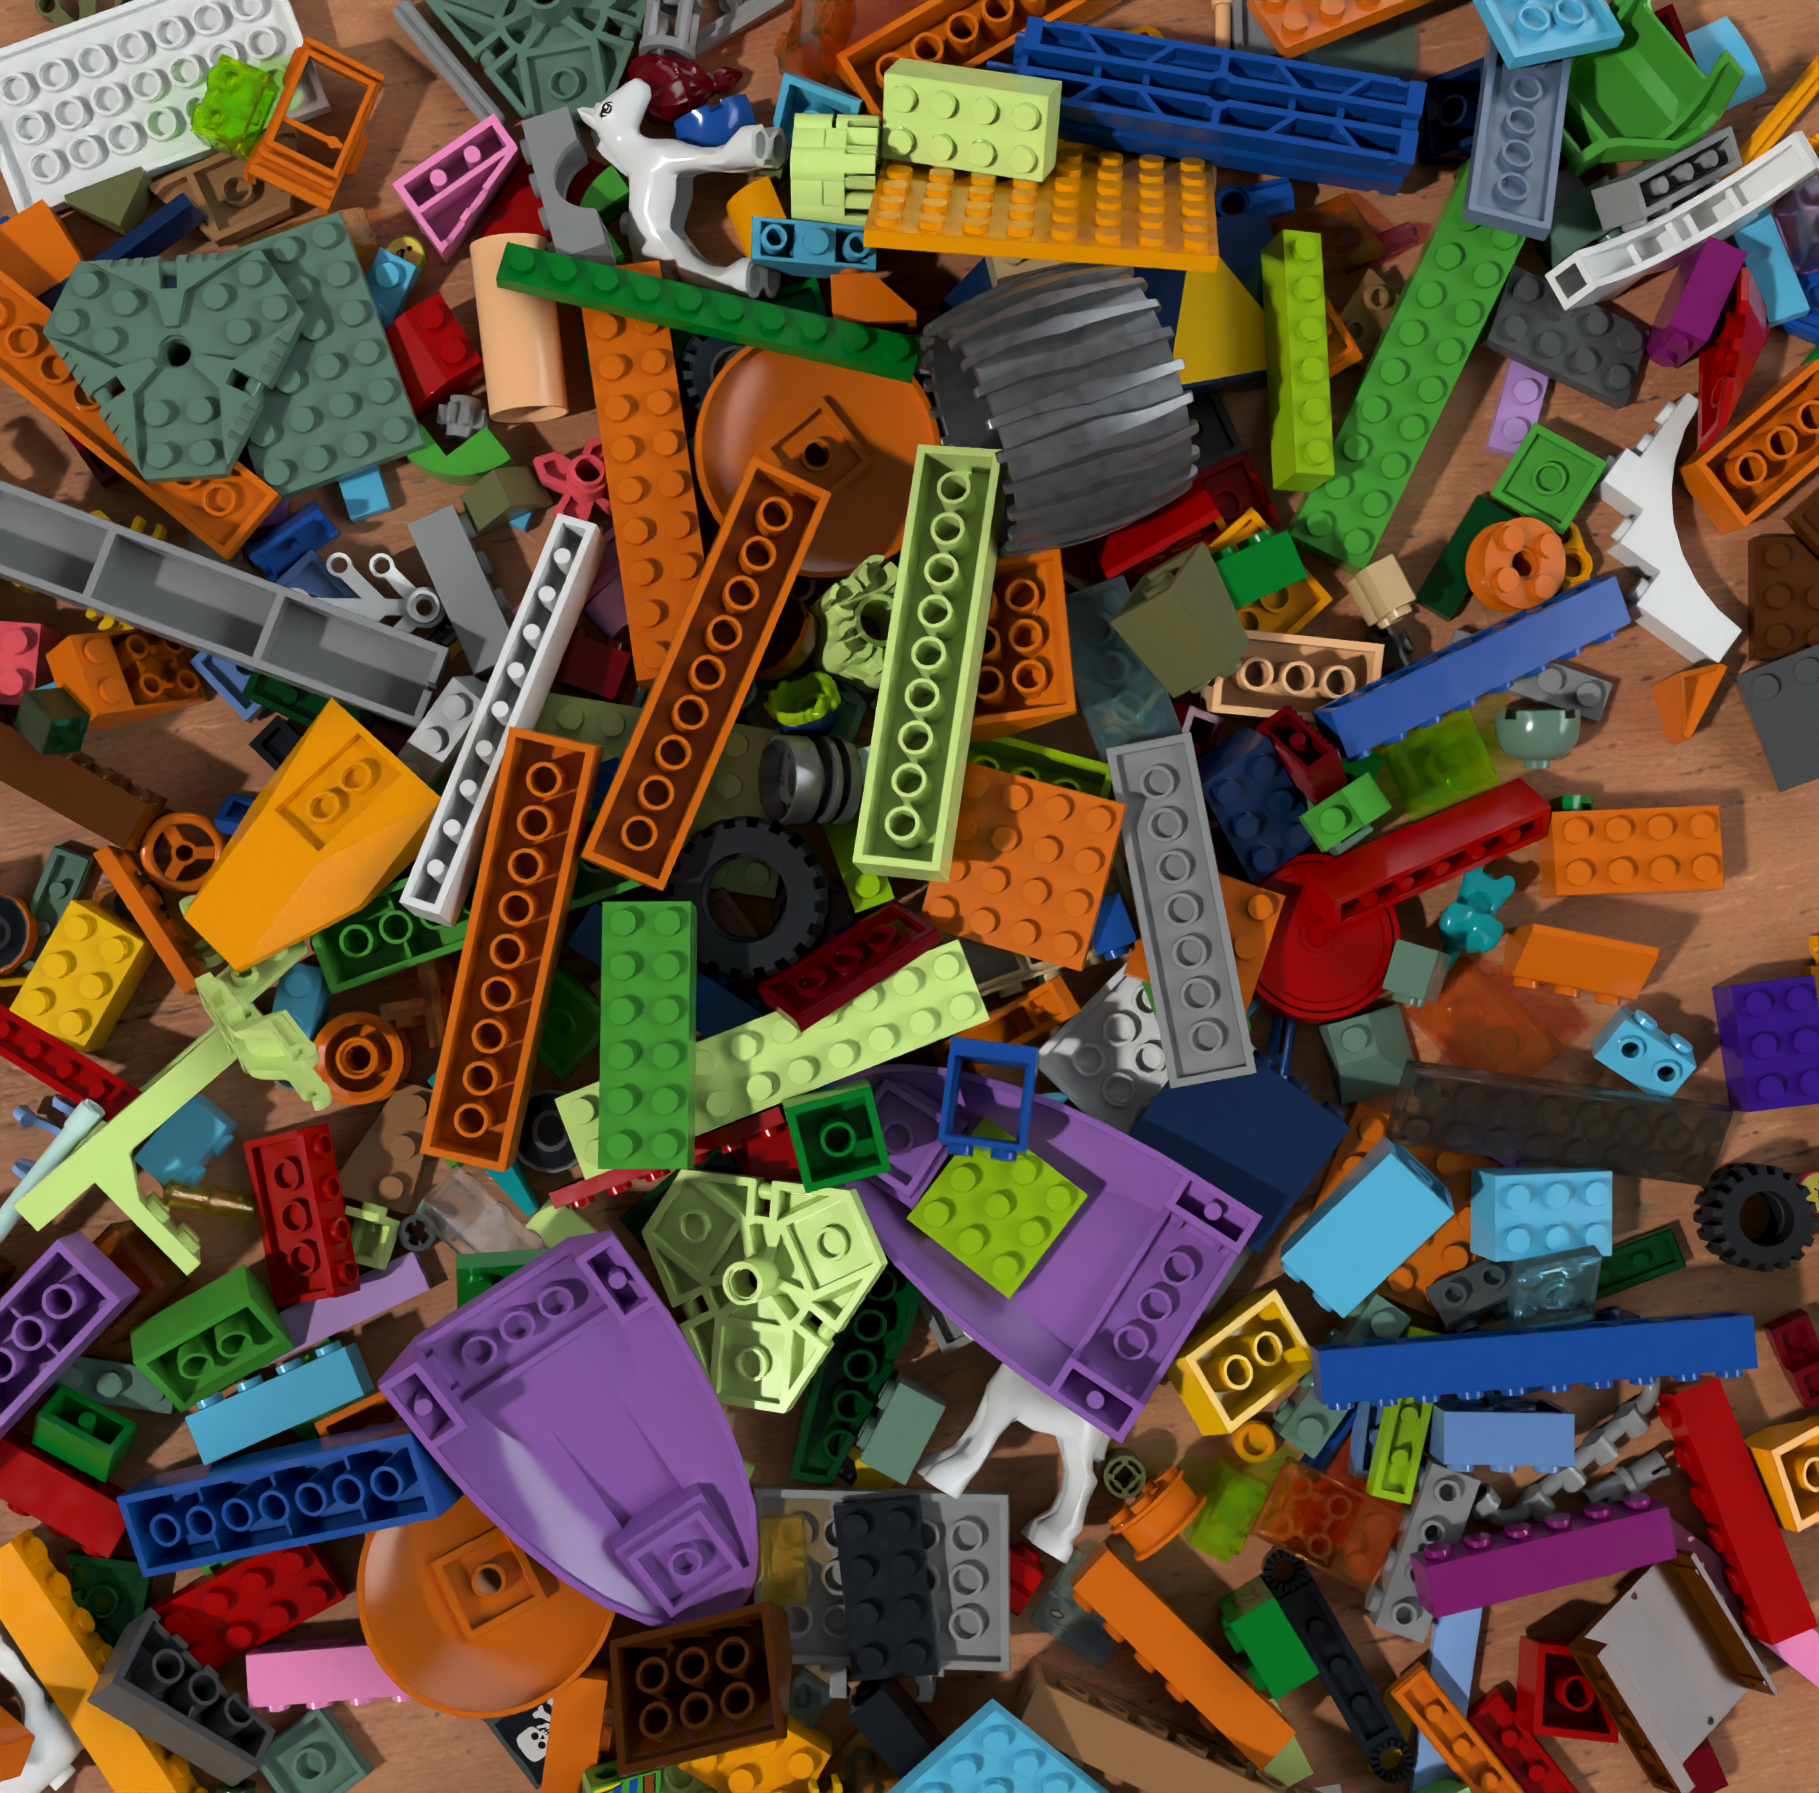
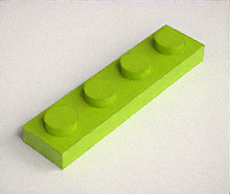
(1399, 1444)

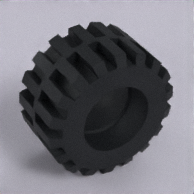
(1788, 1222)

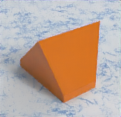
(1684, 699)

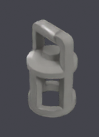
(655, 25)

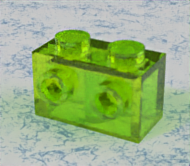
(234, 107)
(1231, 1502)

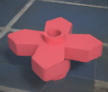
(579, 479)

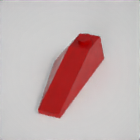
(1730, 357)

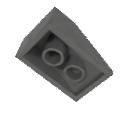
(1785, 715)

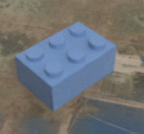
(1501, 1435)

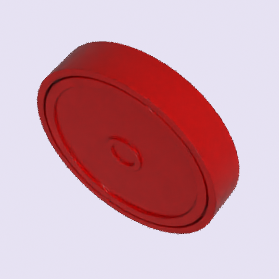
(1316, 971)

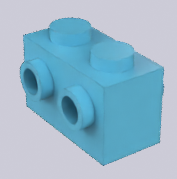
(1644, 1053)

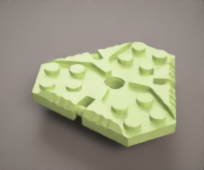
(807, 1257)

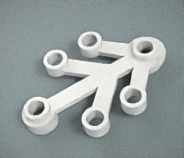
(375, 606)

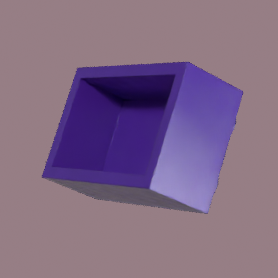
(1769, 1042)

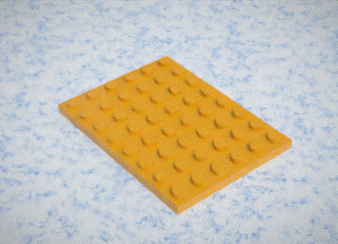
(1081, 213)

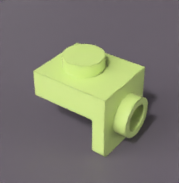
(372, 1235)

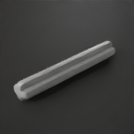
(446, 62)

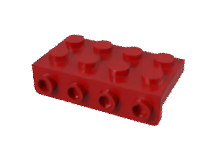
(302, 1216)

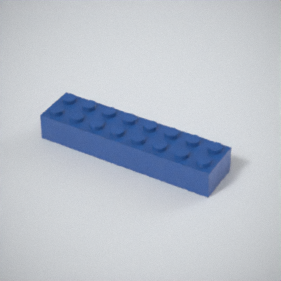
(285, 1498)

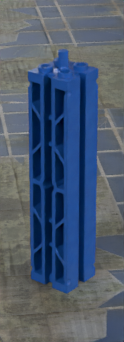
(1225, 105)

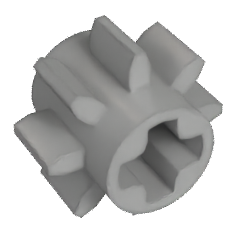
(461, 418)

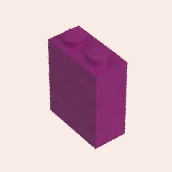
(1693, 302)

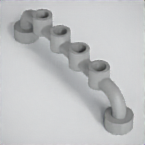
(1595, 1446)

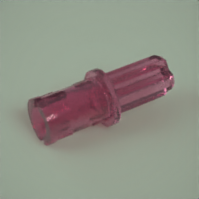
(1393, 241)

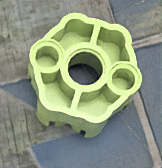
(834, 167)
(842, 644)

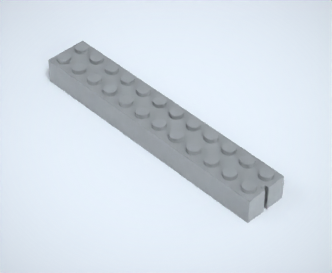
(216, 608)

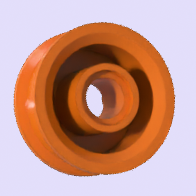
(1538, 558)
(388, 1064)
(1157, 1512)

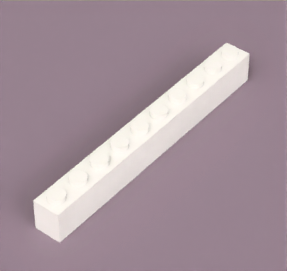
(511, 699)

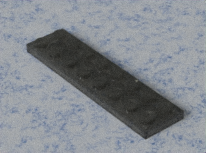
(1557, 1123)

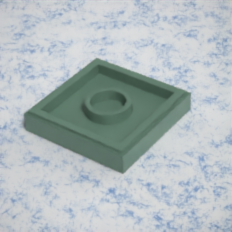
(314, 1756)

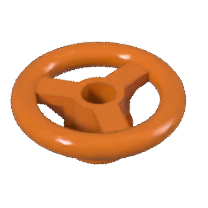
(175, 839)

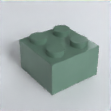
(901, 1427)

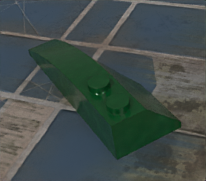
(852, 1376)

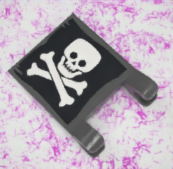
(525, 1738)

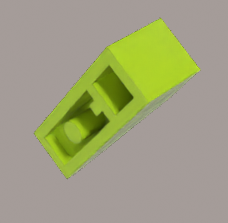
(865, 890)

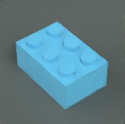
(1539, 1211)

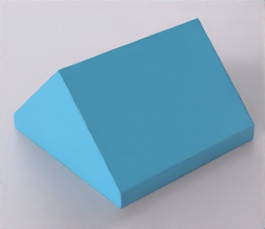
(807, 96)

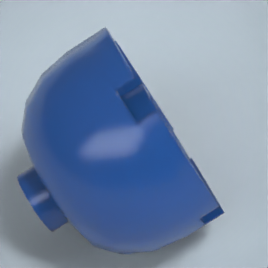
(715, 124)

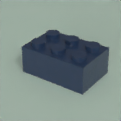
(1251, 805)

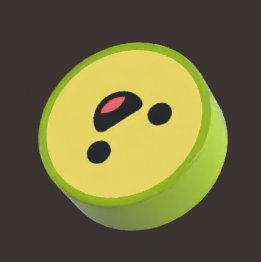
(409, 249)

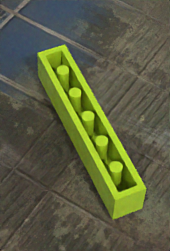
(1297, 361)

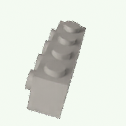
(1666, 181)
(1436, 1514)

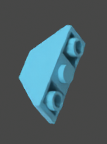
(809, 247)

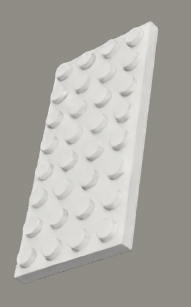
(124, 90)

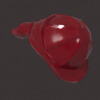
(678, 85)

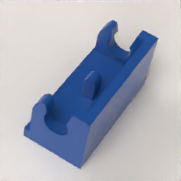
(291, 540)

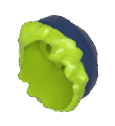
(806, 705)

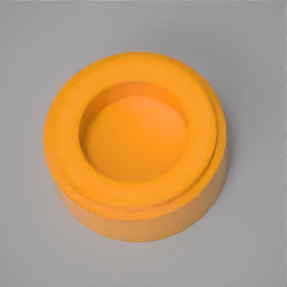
(1254, 1441)

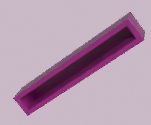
(1542, 1555)

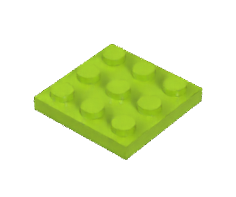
(997, 1212)

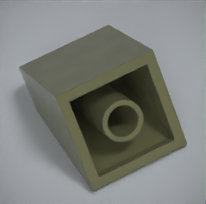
(1183, 623)

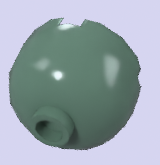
(1537, 734)

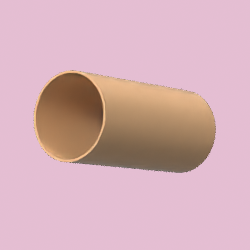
(517, 339)

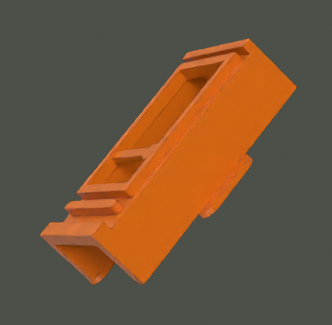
(294, 171)

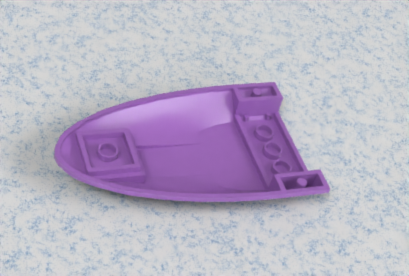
(1115, 1284)
(588, 1434)

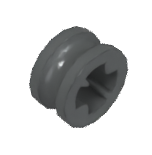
(407, 1235)

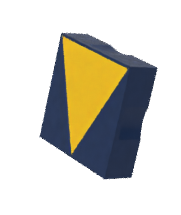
(1219, 313)

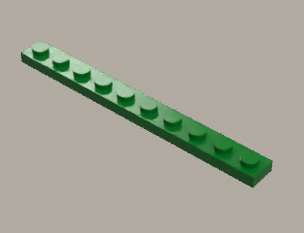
(708, 312)

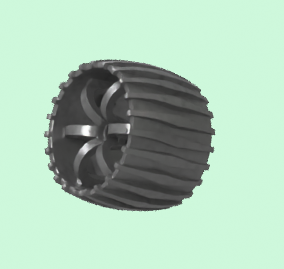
(1076, 396)

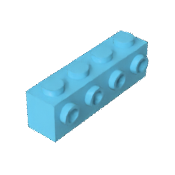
(279, 1403)

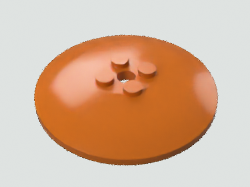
(863, 422)
(467, 1647)

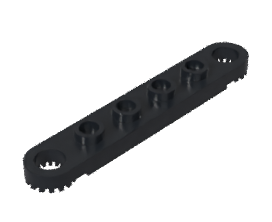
(1338, 1666)

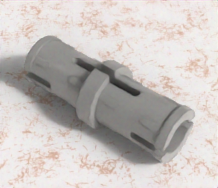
(1627, 1480)

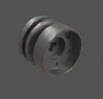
(810, 779)

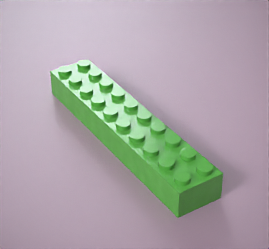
(1405, 385)

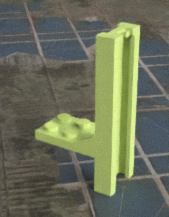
(108, 1152)

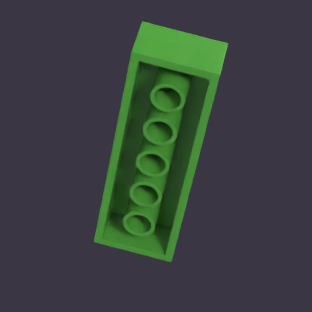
(648, 1035)

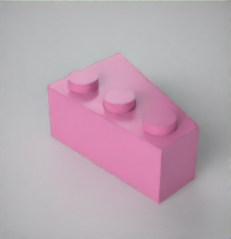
(459, 184)

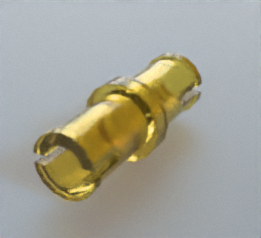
(208, 1200)

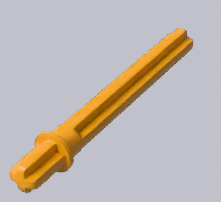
(1781, 116)

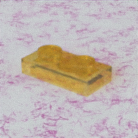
(784, 1559)

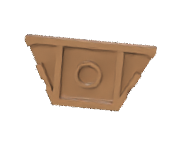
(226, 198)

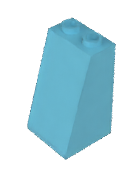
(1366, 1227)

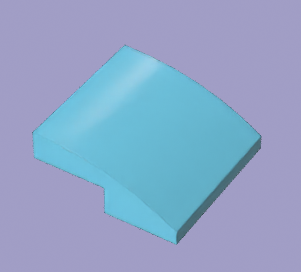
(1722, 35)

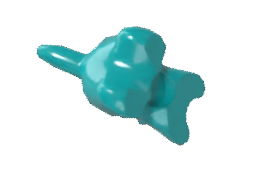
(1470, 921)

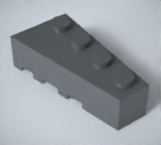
(180, 1703)

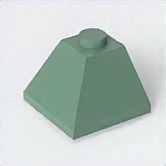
(1366, 1053)

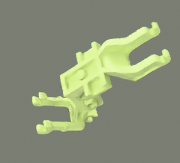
(268, 1045)

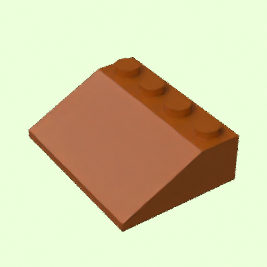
(1026, 649)

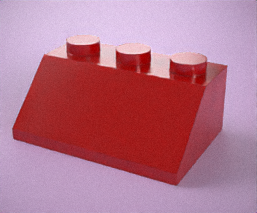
(1159, 535)

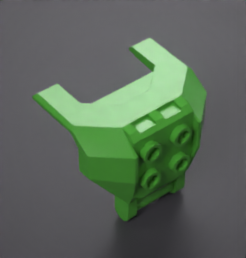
(1642, 95)

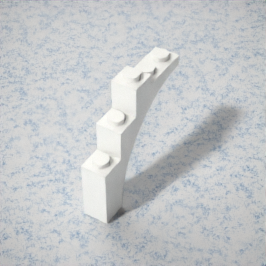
(1719, 212)
(1646, 541)

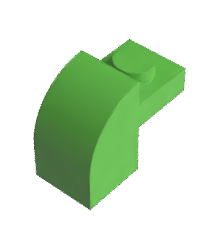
(1345, 812)

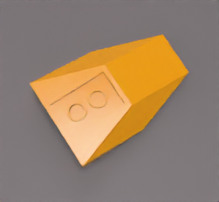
(313, 843)

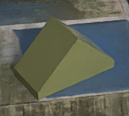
(116, 202)
(503, 497)

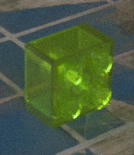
(1440, 765)

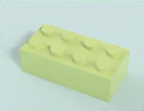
(971, 119)

